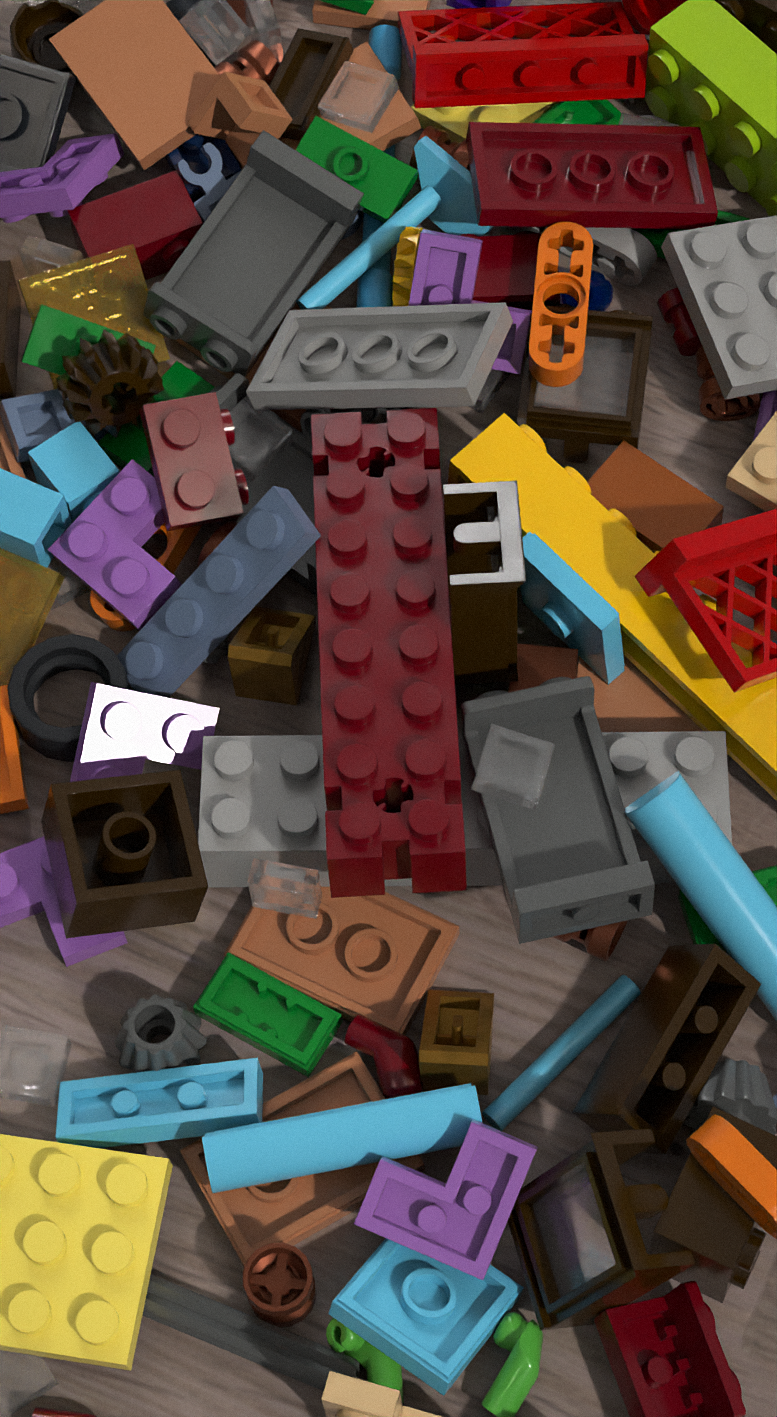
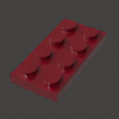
(590, 175)

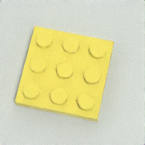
(76, 1248)

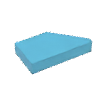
(453, 185)

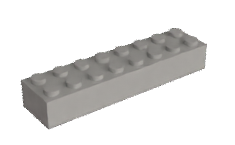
(270, 803)

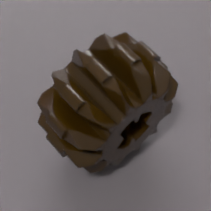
(109, 383)

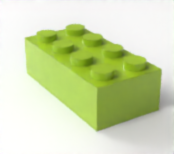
(724, 80)

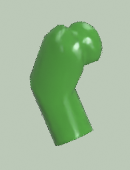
(379, 1367)
(520, 1368)

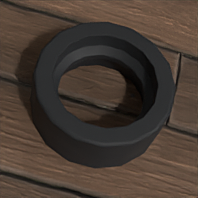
(44, 662)

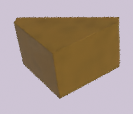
(271, 655)
(456, 1040)

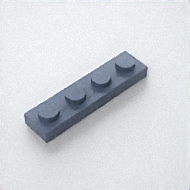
(219, 594)

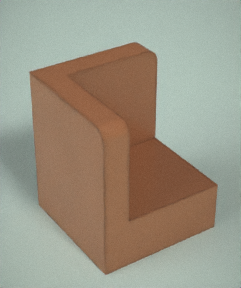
(238, 113)

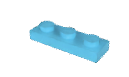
(160, 1104)

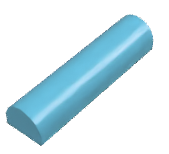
(712, 878)
(340, 1138)

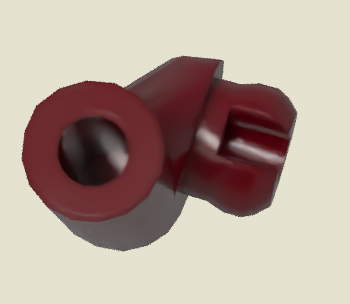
(393, 1056)

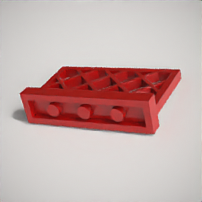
(533, 69)
(710, 563)

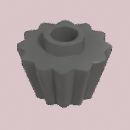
(157, 1018)
(736, 1090)

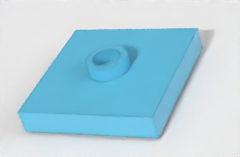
(572, 609)
(424, 1311)

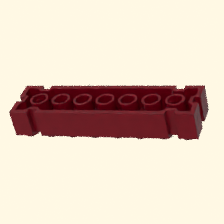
(386, 656)

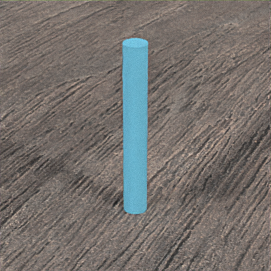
(370, 250)
(561, 1053)

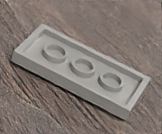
(381, 357)

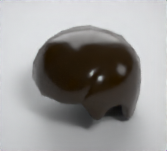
(33, 29)

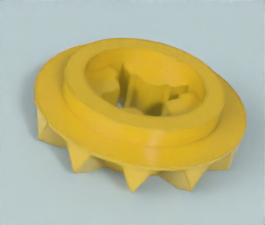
(405, 265)

